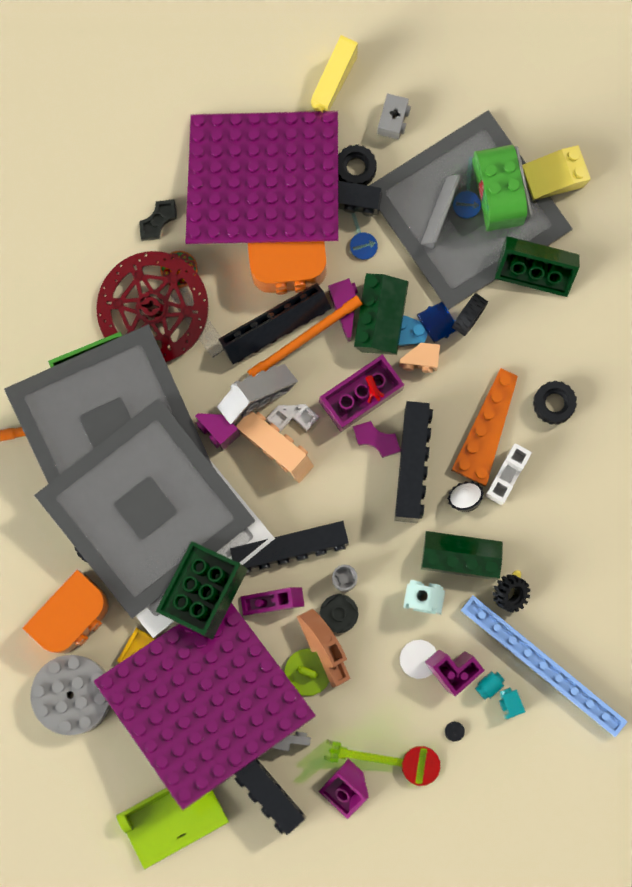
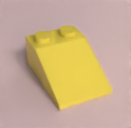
(556, 173)

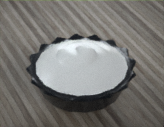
(466, 496)

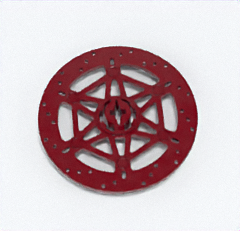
(141, 303)

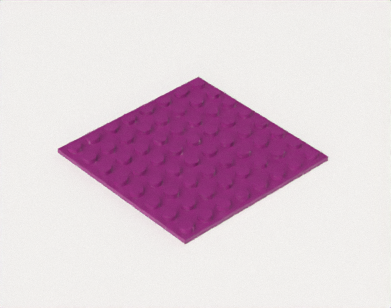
(262, 178)
(203, 704)

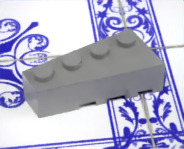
(256, 392)

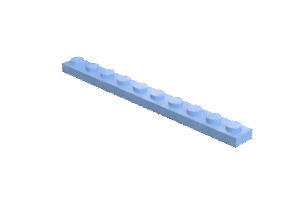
(544, 666)

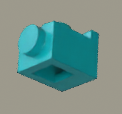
(511, 703)

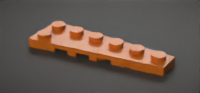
(483, 439)

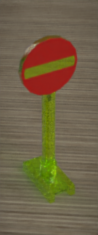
(418, 765)

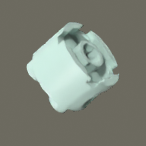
(431, 605)

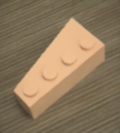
(276, 445)

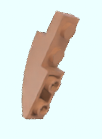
(327, 646)

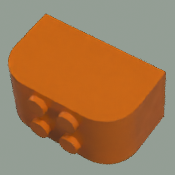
(287, 265)
(69, 615)

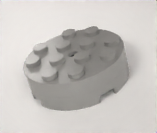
(52, 696)

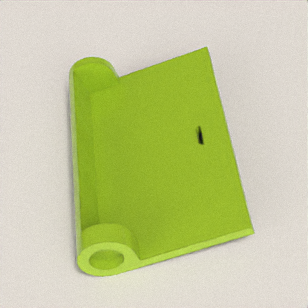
(159, 821)

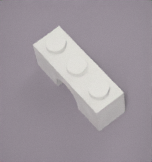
(508, 474)

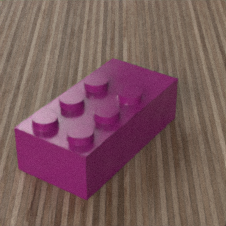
(348, 400)

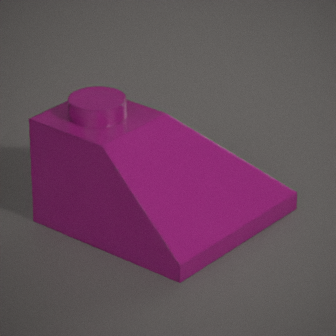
(346, 789)

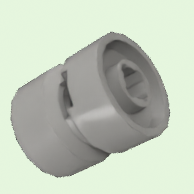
(344, 578)

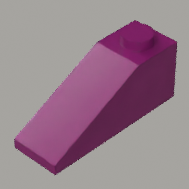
(340, 294)
(272, 601)

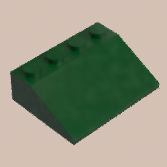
(202, 590)

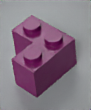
(454, 674)

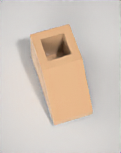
(423, 356)

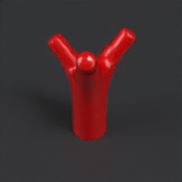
(373, 390)

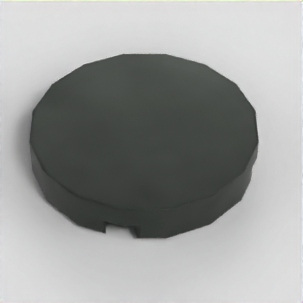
(339, 613)

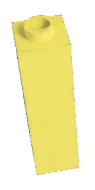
(335, 74)

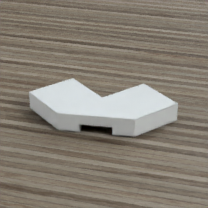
(299, 413)

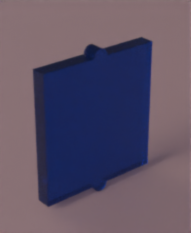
(437, 322)

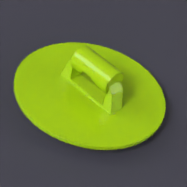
(306, 672)

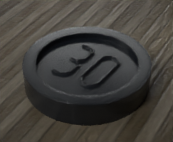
(454, 731)

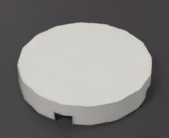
(414, 657)

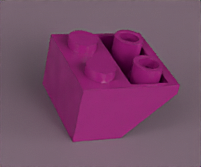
(218, 428)

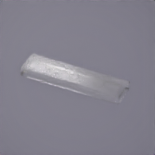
(209, 336)

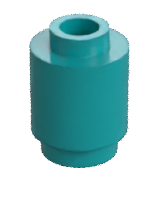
(490, 685)

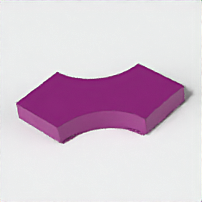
(368, 435)

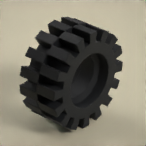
(519, 596)

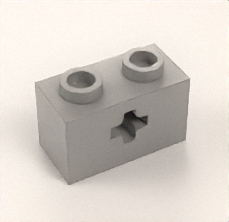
(393, 106)

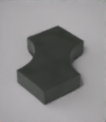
(151, 227)

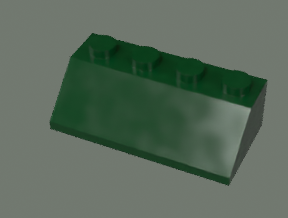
(537, 266)
(381, 314)
(462, 555)

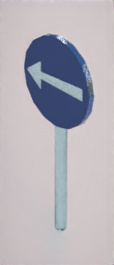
(467, 203)
(362, 244)

